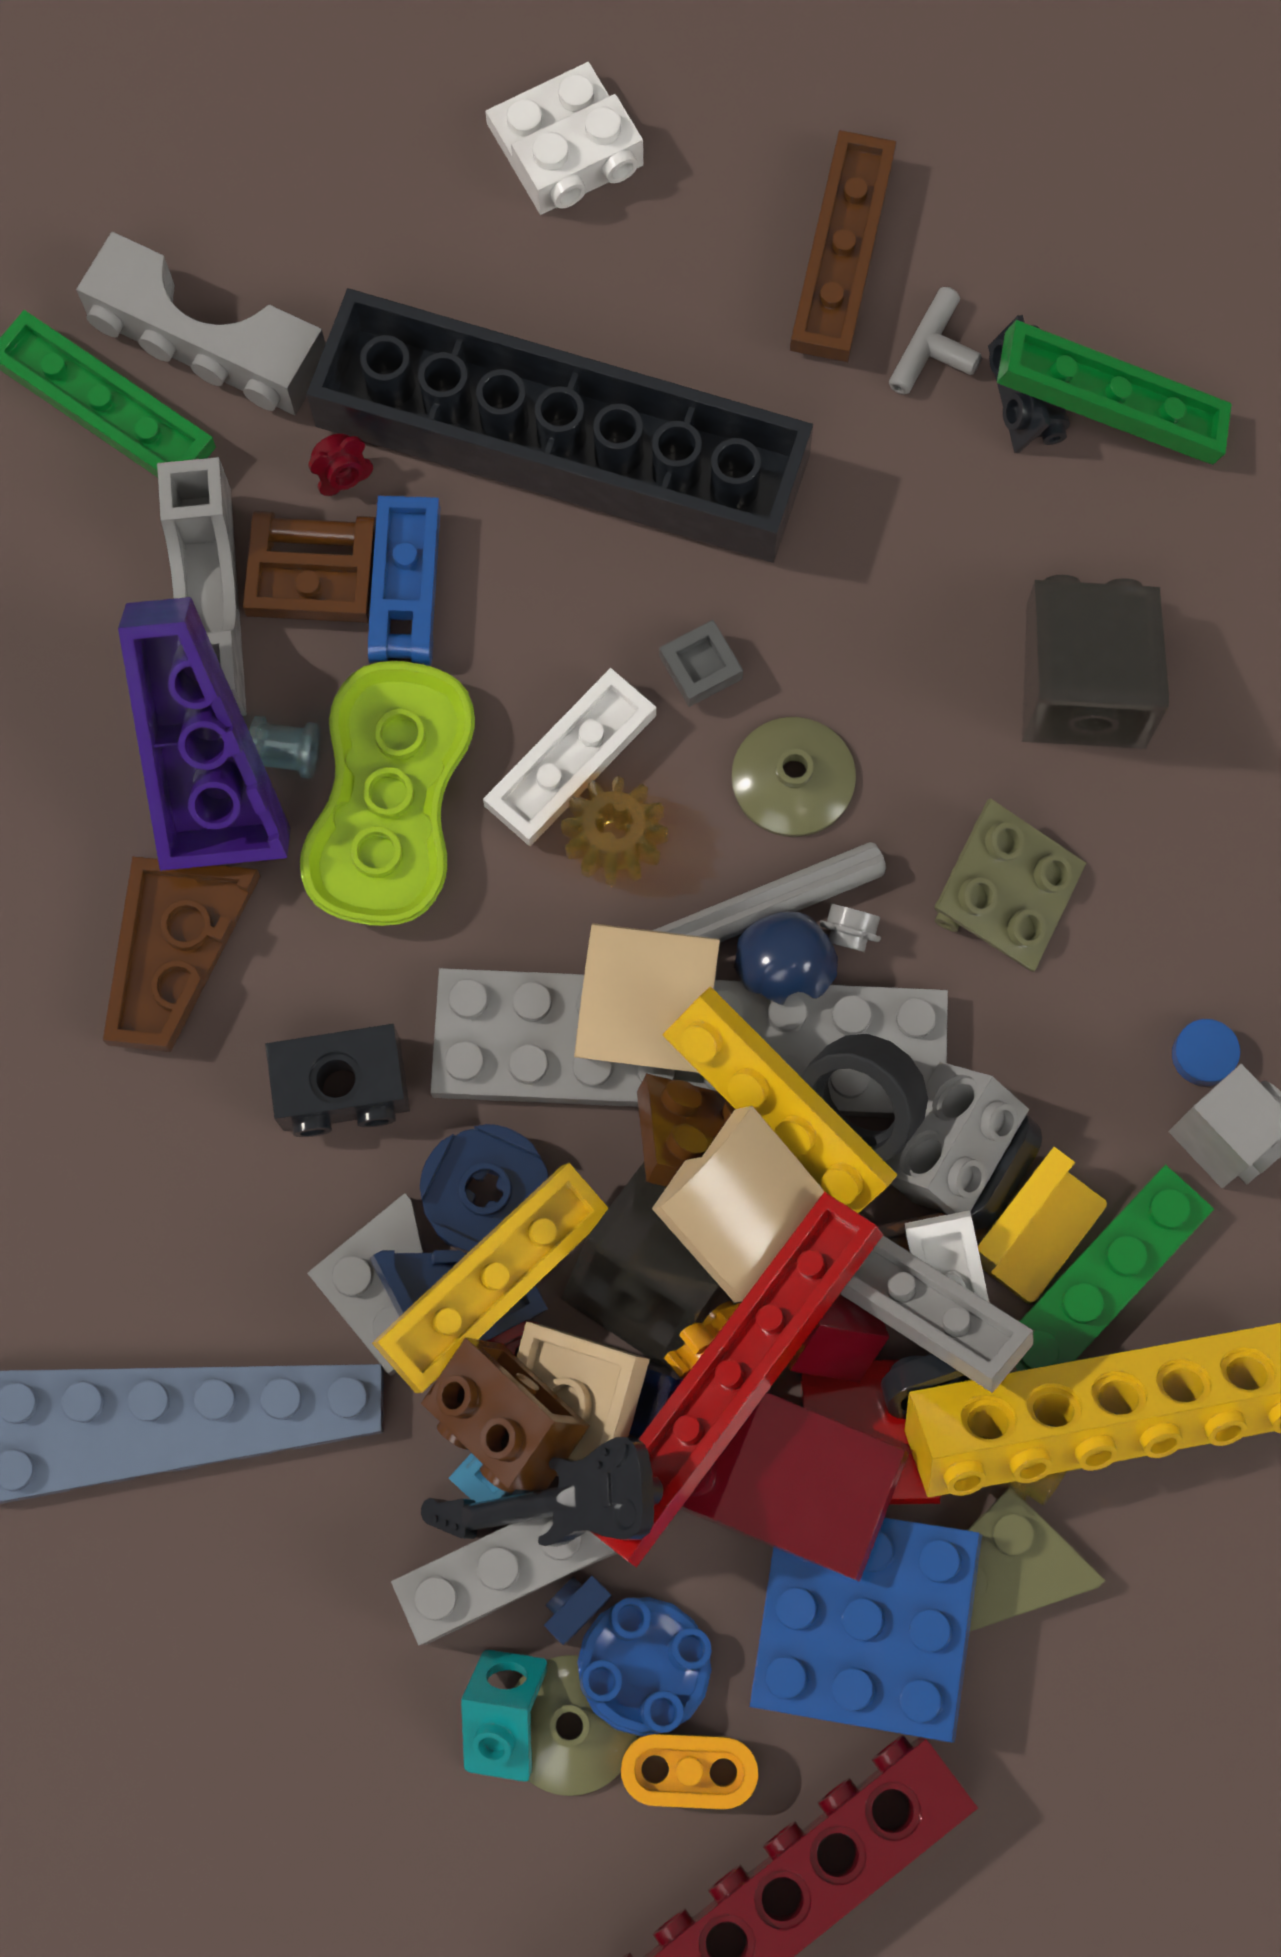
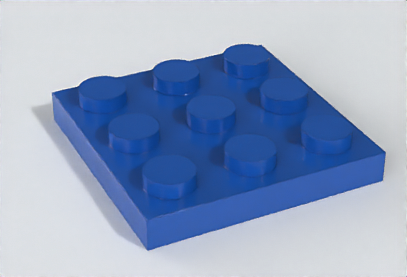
(874, 1648)

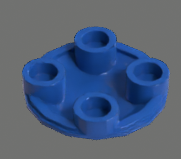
(644, 1666)

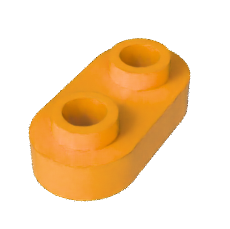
(688, 1776)

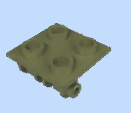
(1009, 886)

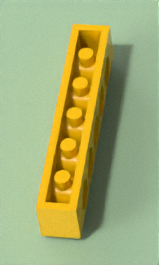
(1162, 1397)

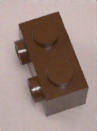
(503, 1416)

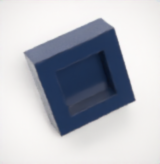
(575, 1607)

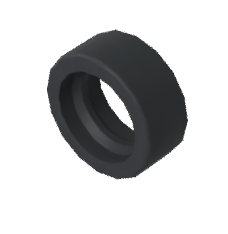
(889, 1068)

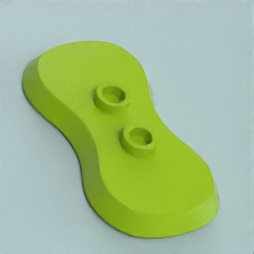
(380, 838)

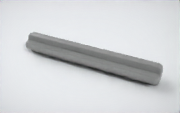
(785, 894)

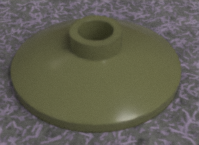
(786, 803)
(579, 1763)

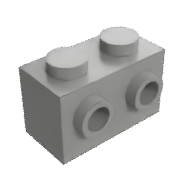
(1233, 1128)

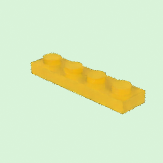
(755, 1075)
(491, 1277)

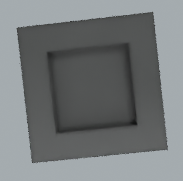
(701, 663)

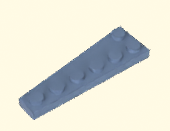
(137, 1422)

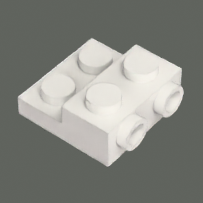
(566, 138)

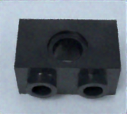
(303, 1064)

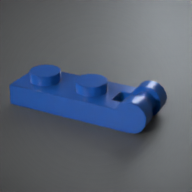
(404, 578)

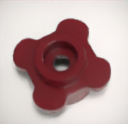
(339, 463)

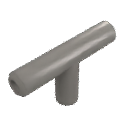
(929, 342)

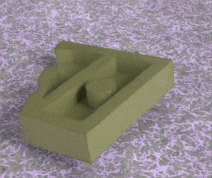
(1023, 1563)

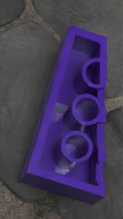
(195, 750)

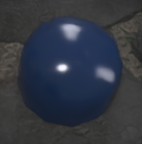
(785, 957)

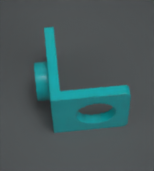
(499, 1720)

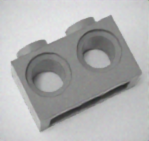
(960, 1140)

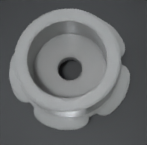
(851, 927)

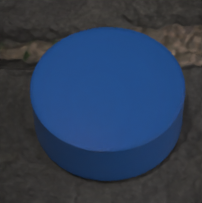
(1205, 1052)

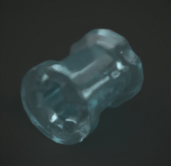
(286, 745)

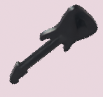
(601, 1494)

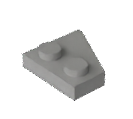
(352, 1281)

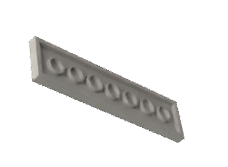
(518, 1033)

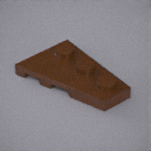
(169, 946)

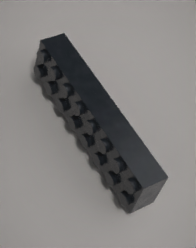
(560, 424)

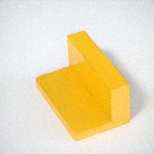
(1040, 1228)

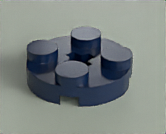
(470, 1157)

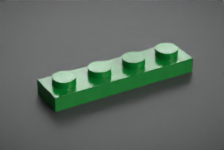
(1114, 392)
(98, 396)
(1112, 1270)

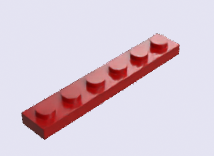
(749, 1356)

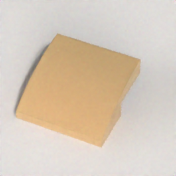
(637, 989)
(738, 1202)

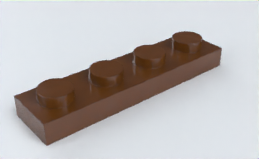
(843, 246)

